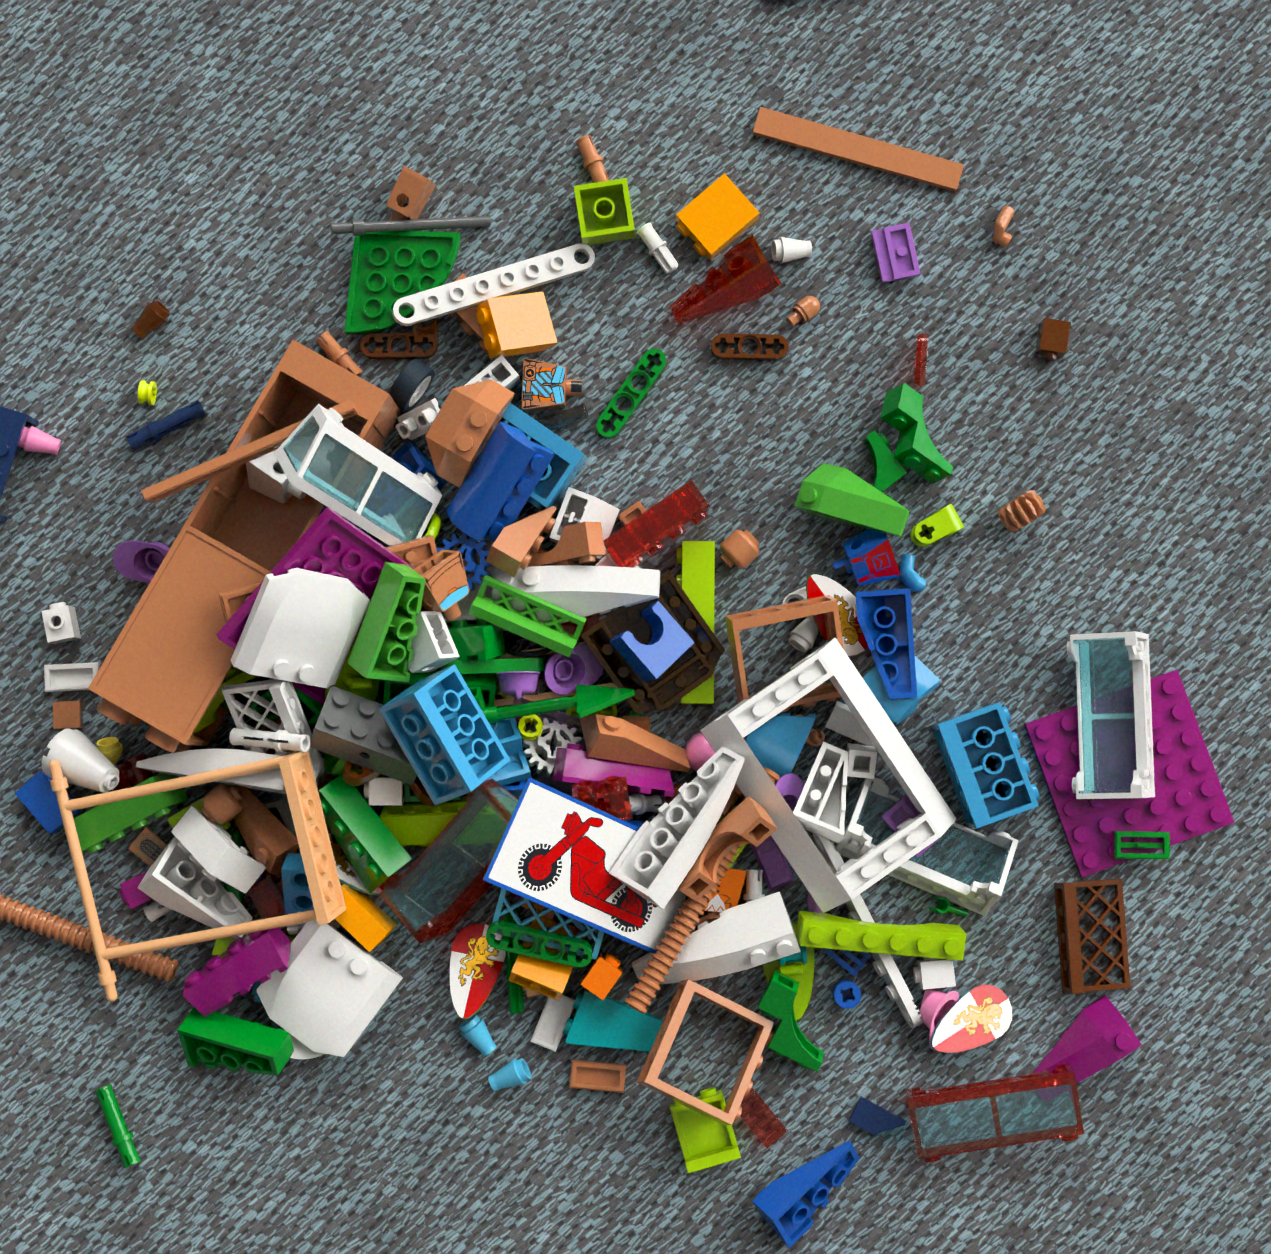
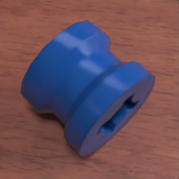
(842, 991)

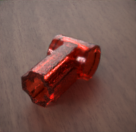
(131, 775)

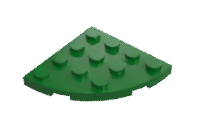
(391, 268)

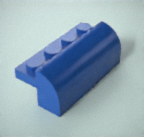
(498, 483)

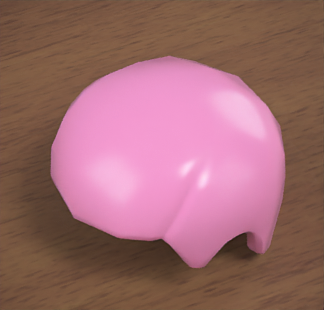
(698, 751)

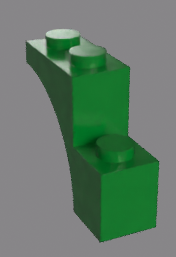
(914, 447)
(886, 467)
(787, 1038)

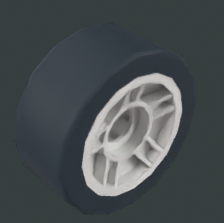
(411, 384)

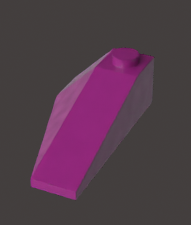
(1092, 1041)

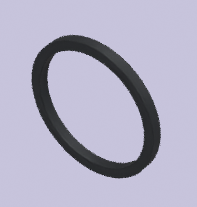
(523, 653)

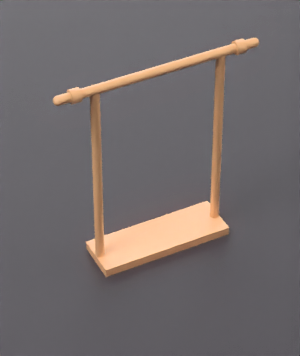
(309, 829)

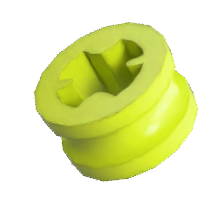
(147, 392)
(538, 728)

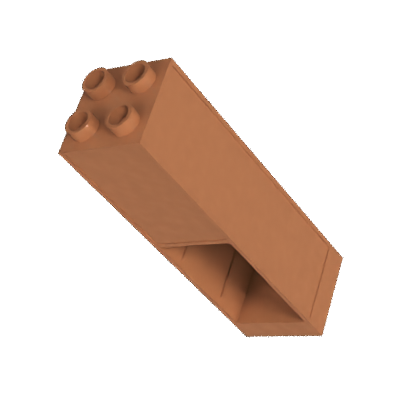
(169, 651)

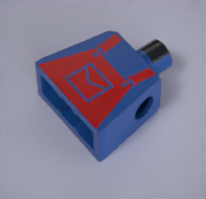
(868, 558)

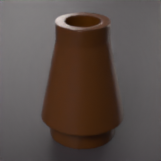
(151, 318)

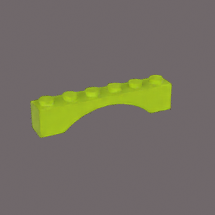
(918, 940)

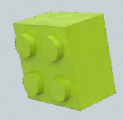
(604, 211)

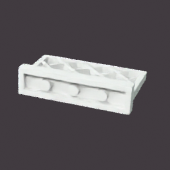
(286, 706)

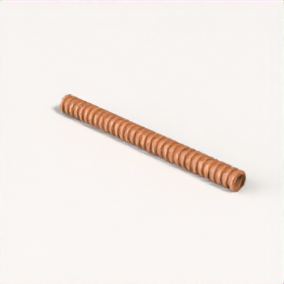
(677, 934)
(81, 937)

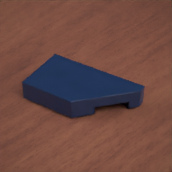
(874, 1117)

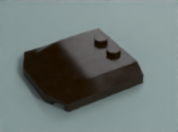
(683, 675)

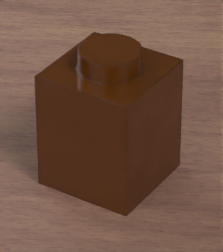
(1052, 339)

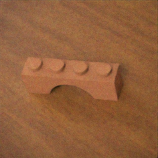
(577, 542)
(743, 825)

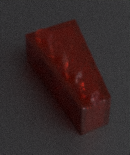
(656, 526)

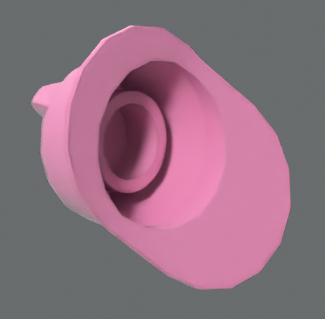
(935, 1006)

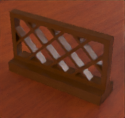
(1069, 936)

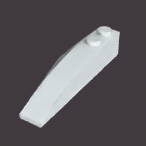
(582, 588)
(206, 760)
(673, 840)
(734, 942)

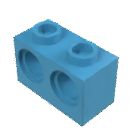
(295, 885)

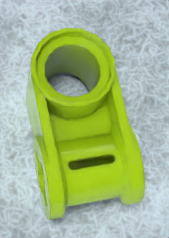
(939, 524)

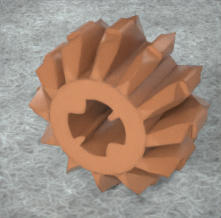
(1021, 511)

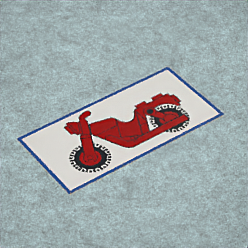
(562, 859)

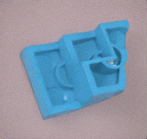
(901, 708)
(511, 740)
(780, 741)

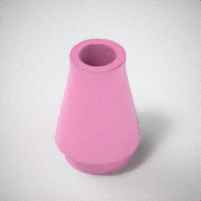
(38, 441)

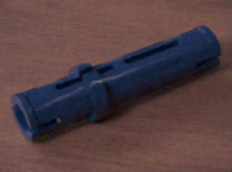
(161, 427)

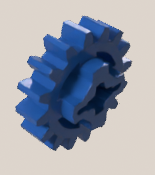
(468, 553)

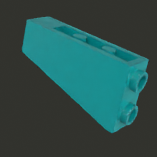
(610, 1024)

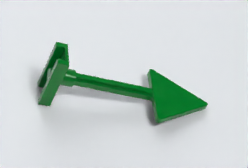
(587, 700)

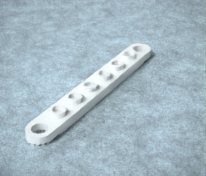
(493, 284)
(884, 963)

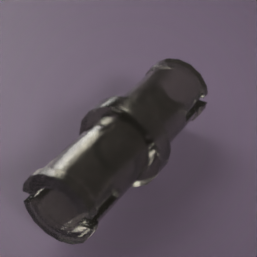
(562, 419)

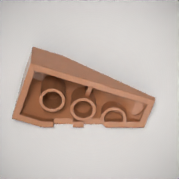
(624, 742)
(264, 833)

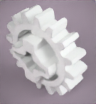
(542, 745)

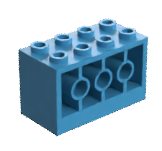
(562, 467)
(444, 735)
(967, 768)

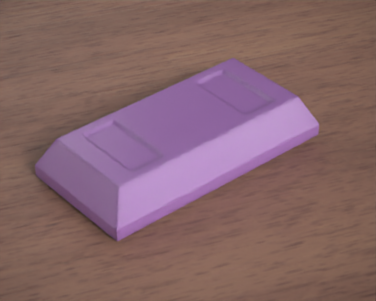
(773, 863)

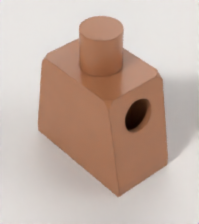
(413, 187)

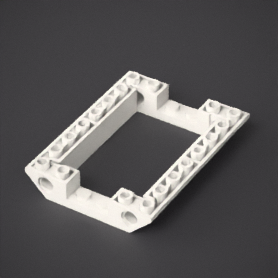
(912, 835)

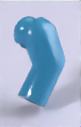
(909, 576)

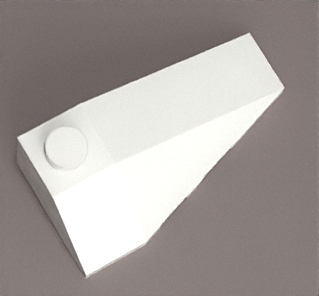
(184, 888)

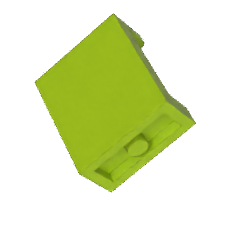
(701, 1138)

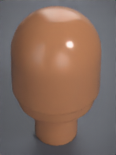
(804, 310)

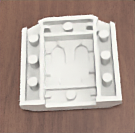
(301, 628)
(327, 990)

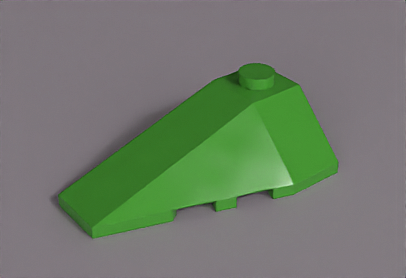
(846, 498)

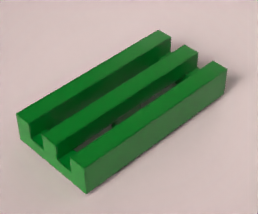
(1117, 844)

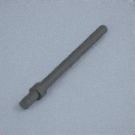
(359, 227)

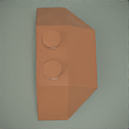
(465, 427)

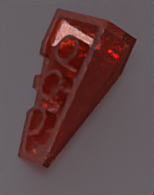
(738, 280)

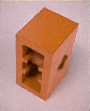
(602, 975)

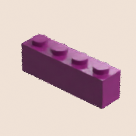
(575, 766)
(237, 969)

